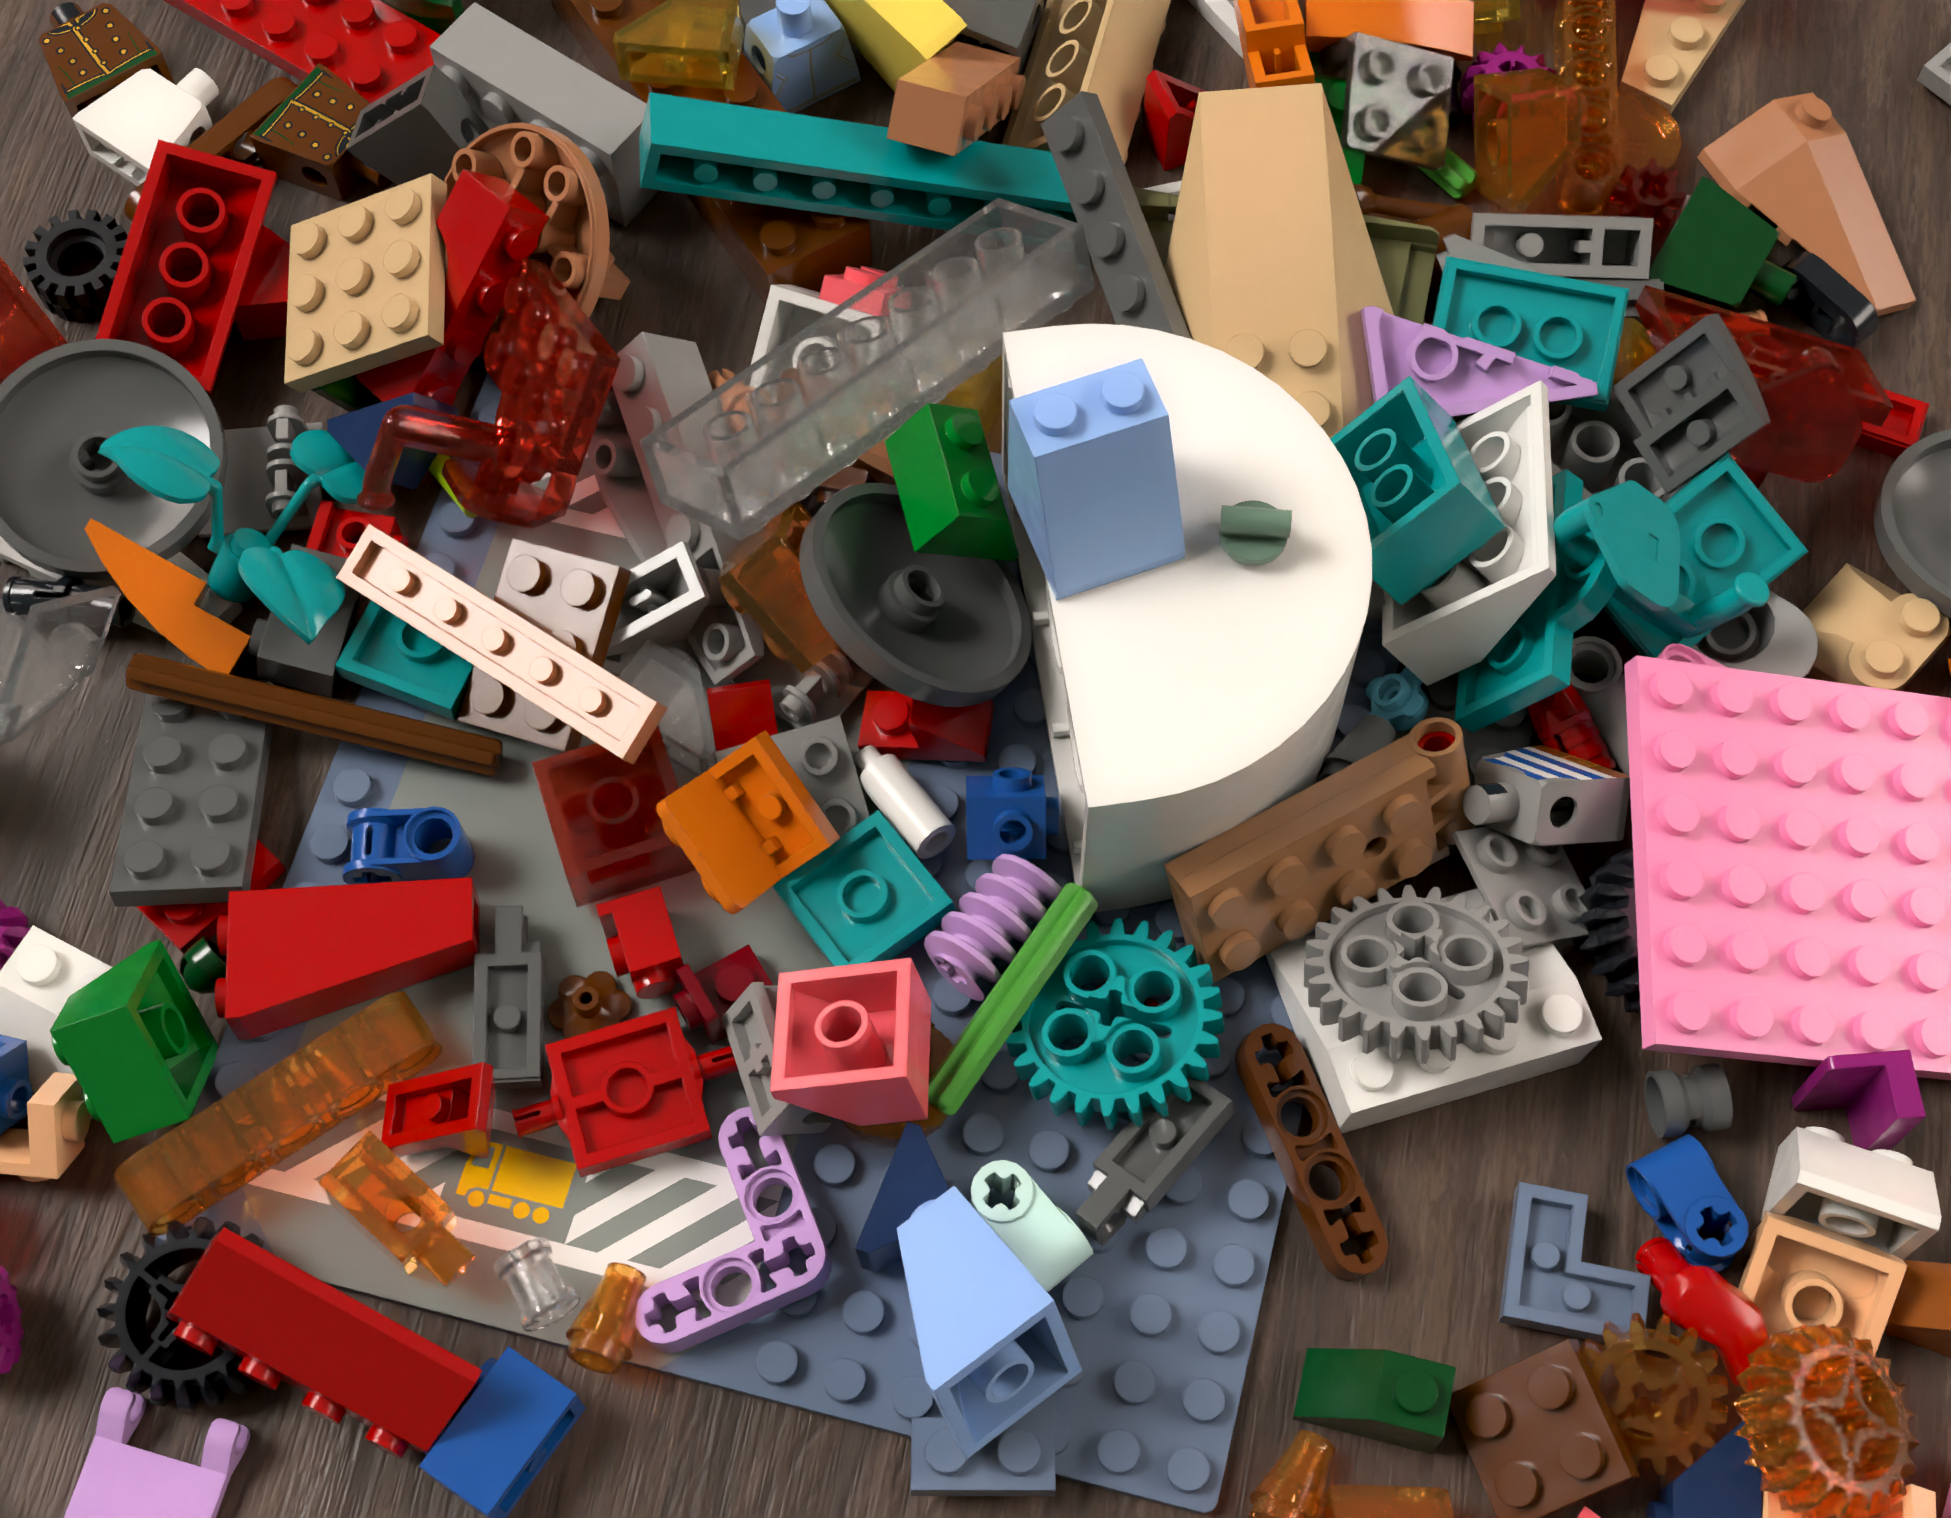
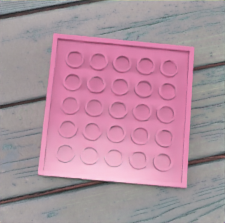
(1790, 865)

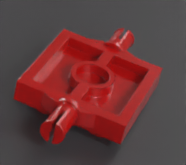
(627, 1092)

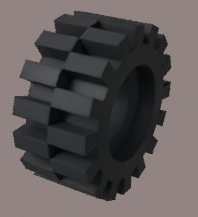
(61, 248)

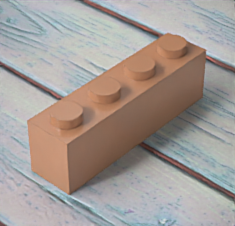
(955, 98)

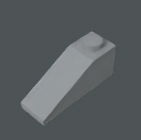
(1570, 242)

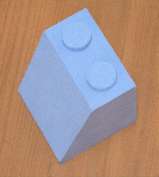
(1096, 478)
(980, 1322)

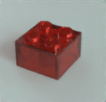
(609, 818)

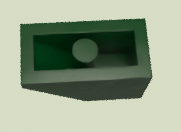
(1376, 1395)

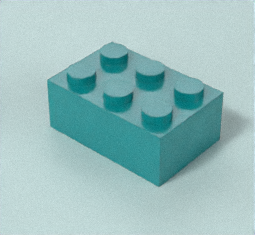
(1416, 489)

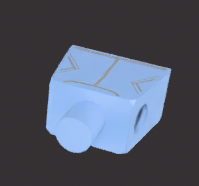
(800, 52)

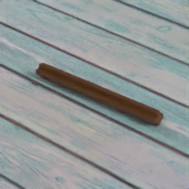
(314, 714)

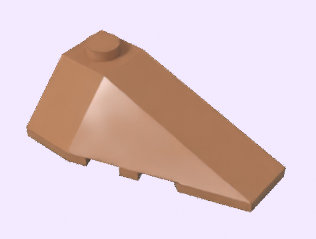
(1808, 181)

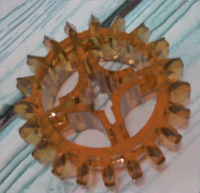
(1826, 1423)

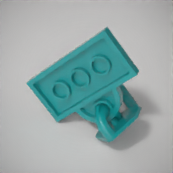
(1605, 547)

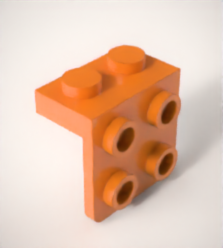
(746, 823)

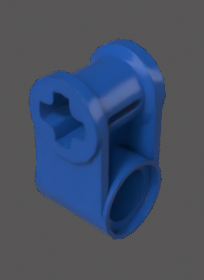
(395, 845)
(1685, 1195)

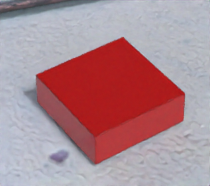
(1899, 429)
(741, 712)

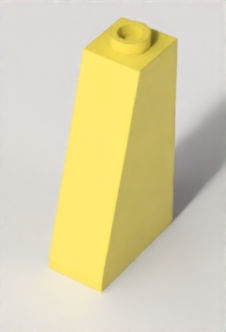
(897, 33)

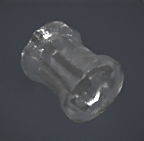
(536, 1284)

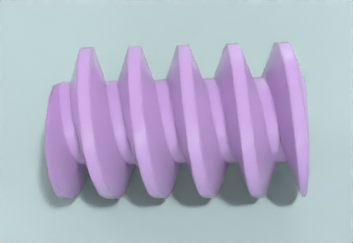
(989, 922)

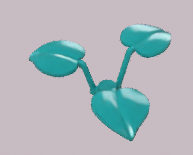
(290, 584)

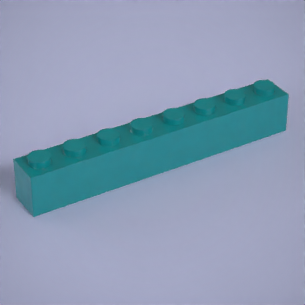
(834, 166)

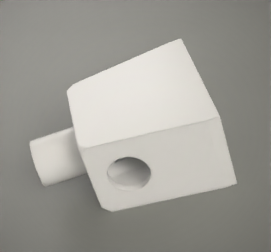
(130, 119)

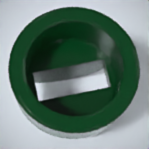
(202, 966)

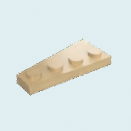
(1674, 45)

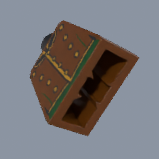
(95, 53)
(310, 137)

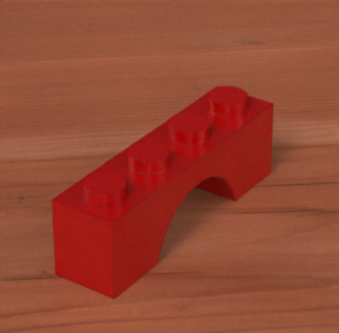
(486, 237)

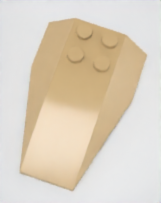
(1276, 247)

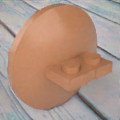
(565, 187)

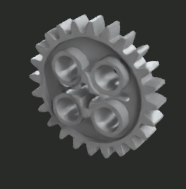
(1416, 974)

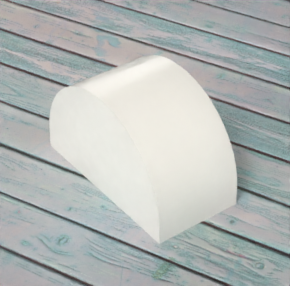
(1207, 678)

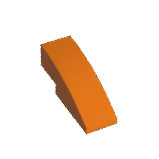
(1424, 24)
(1273, 43)
(169, 600)

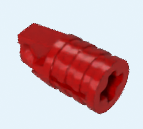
(1567, 726)

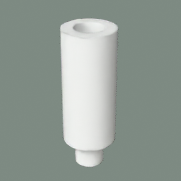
(904, 802)

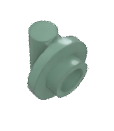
(1254, 531)

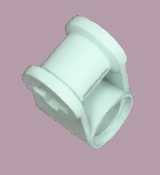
(1034, 1227)

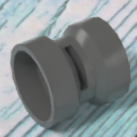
(1690, 1100)

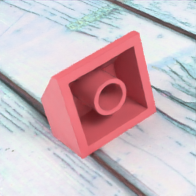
(854, 1042)

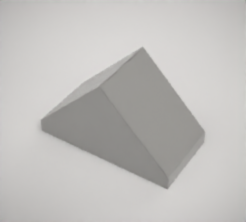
(660, 601)

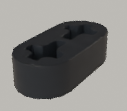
(1829, 301)

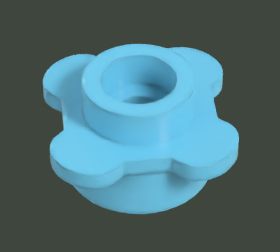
(1398, 699)

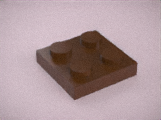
(1542, 1434)

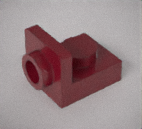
(713, 990)

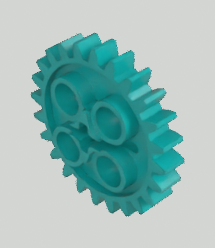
(1119, 1026)

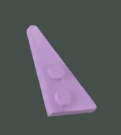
(1455, 370)

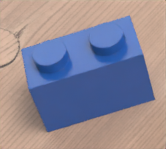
(502, 1435)

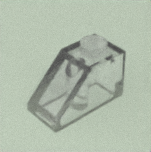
(677, 684)

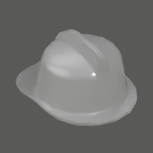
(1765, 640)

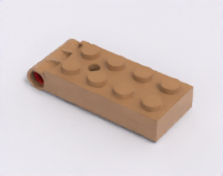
(1322, 849)

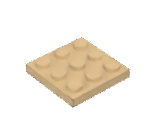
(366, 284)

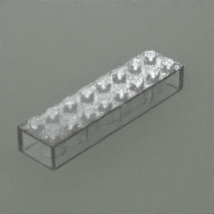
(866, 367)

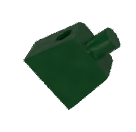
(1720, 252)

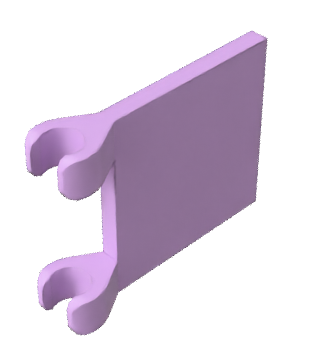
(143, 1484)

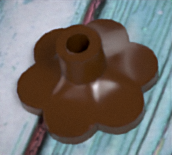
(606, 1007)

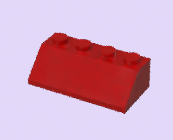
(188, 257)
(322, 1344)

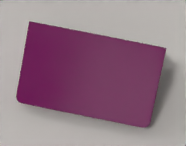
(1874, 1089)

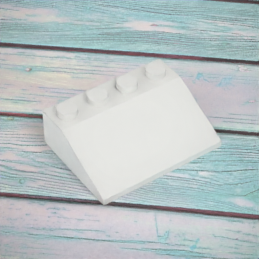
(1492, 587)
(1367, 1089)

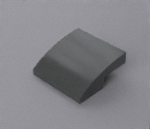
(1692, 402)

